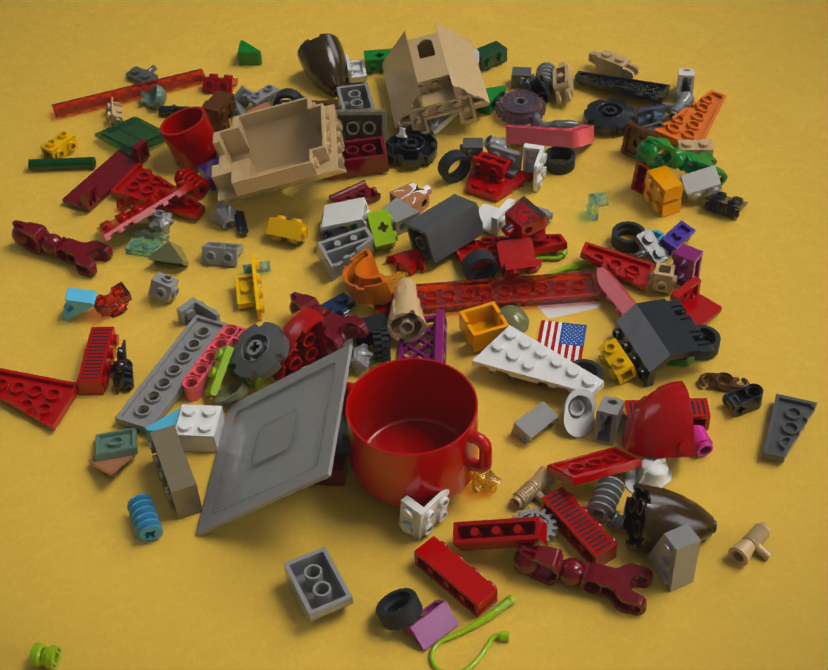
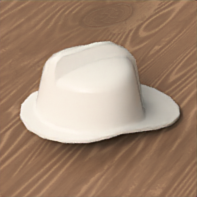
(579, 412)
(653, 472)

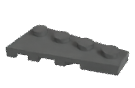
(786, 425)

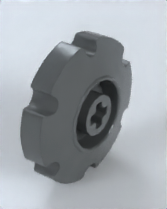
(259, 352)

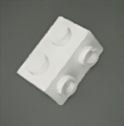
(355, 70)

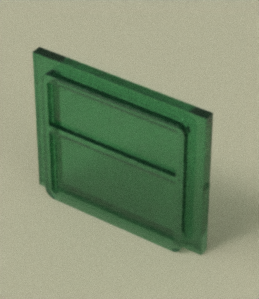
(129, 132)

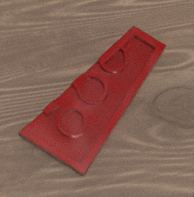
(621, 265)

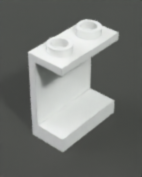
(344, 214)

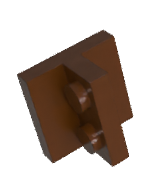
(633, 136)

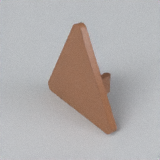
(112, 465)

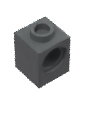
(517, 76)
(472, 147)

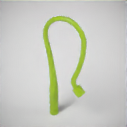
(577, 265)
(490, 614)

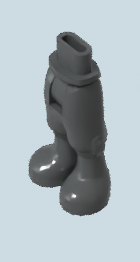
(537, 121)

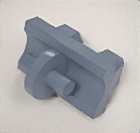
(650, 114)

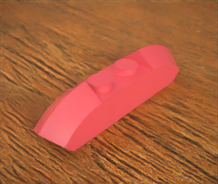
(613, 291)

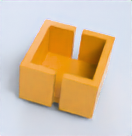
(663, 191)
(482, 325)

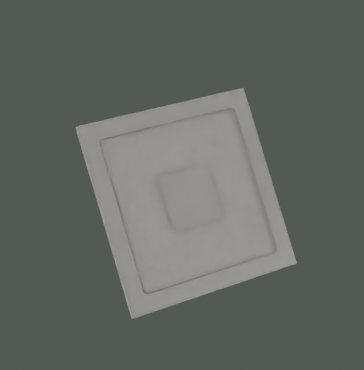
(277, 441)

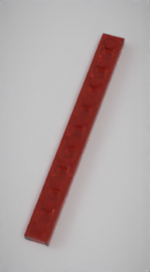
(126, 93)

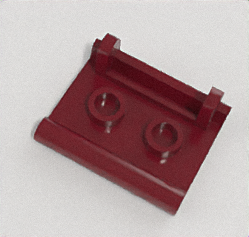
(356, 191)

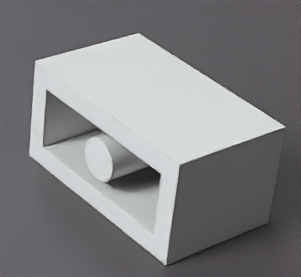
(701, 183)

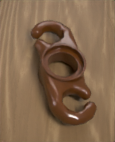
(716, 377)

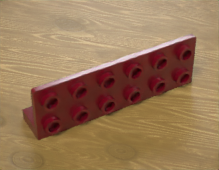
(105, 177)

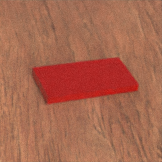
(594, 466)

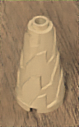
(406, 315)

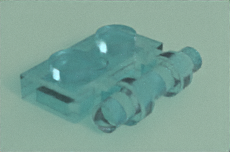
(144, 247)

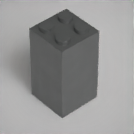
(445, 228)

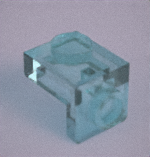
(595, 201)

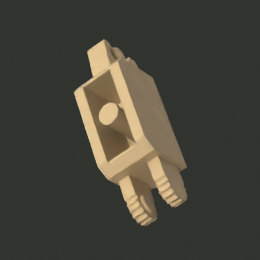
(613, 64)
(563, 82)

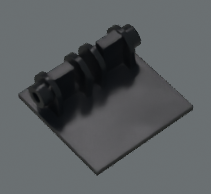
(722, 199)
(123, 371)

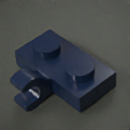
(340, 304)

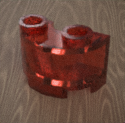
(114, 303)

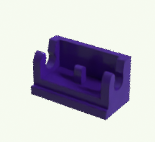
(676, 237)

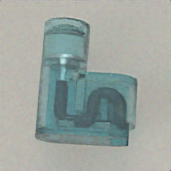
(264, 267)

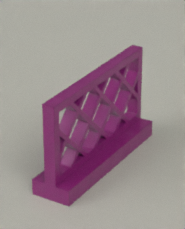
(439, 340)

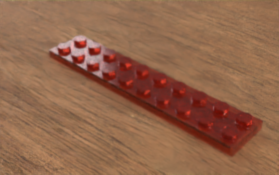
(515, 291)

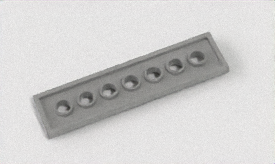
(162, 375)

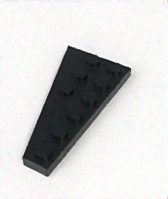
(640, 89)

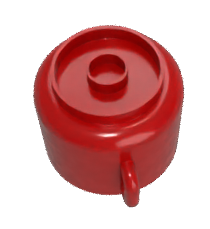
(414, 431)

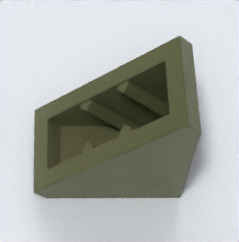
(169, 254)

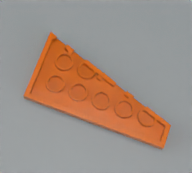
(695, 121)

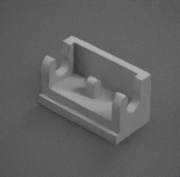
(534, 422)

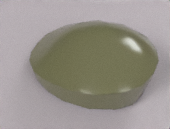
(515, 317)
(231, 393)

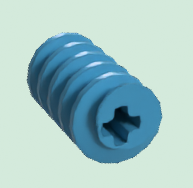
(144, 518)

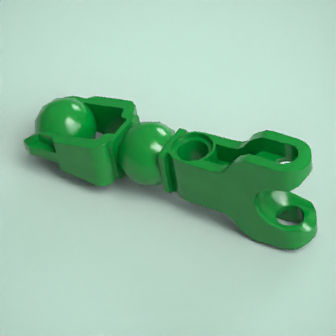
(675, 157)

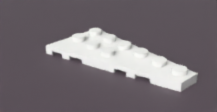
(534, 362)

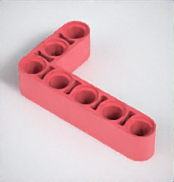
(550, 136)
(197, 378)

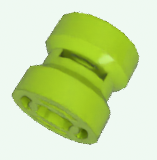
(45, 656)

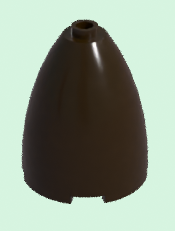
(324, 62)
(658, 510)

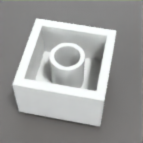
(200, 427)

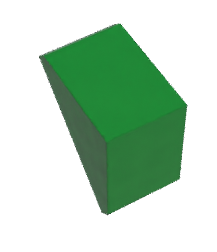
(248, 54)

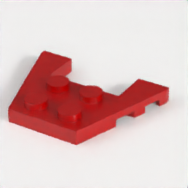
(493, 187)

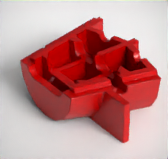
(407, 261)

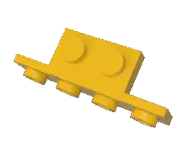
(247, 289)

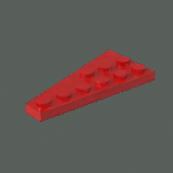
(142, 184)
(139, 212)
(553, 243)
(37, 396)

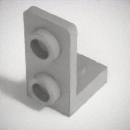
(241, 100)
(192, 307)

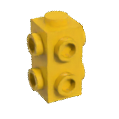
(59, 146)
(283, 228)
(617, 360)

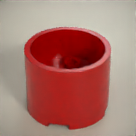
(189, 136)

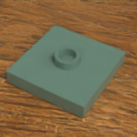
(116, 444)

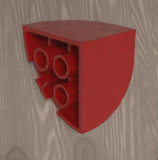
(306, 341)
(661, 424)

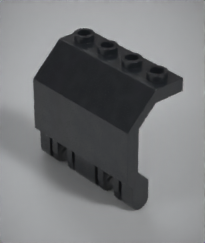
(659, 333)

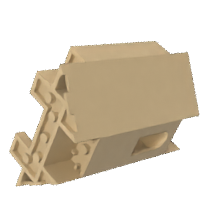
(433, 79)
(277, 149)

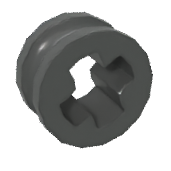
(616, 521)

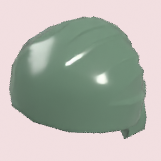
(154, 98)

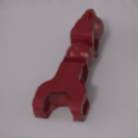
(81, 254)
(337, 328)
(548, 566)

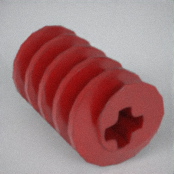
(200, 185)

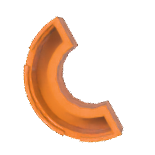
(364, 280)

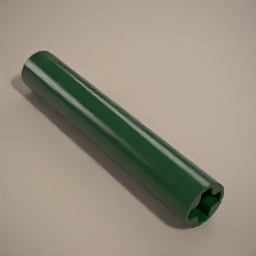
(61, 163)

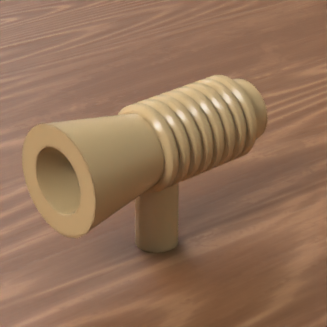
(533, 488)
(751, 542)

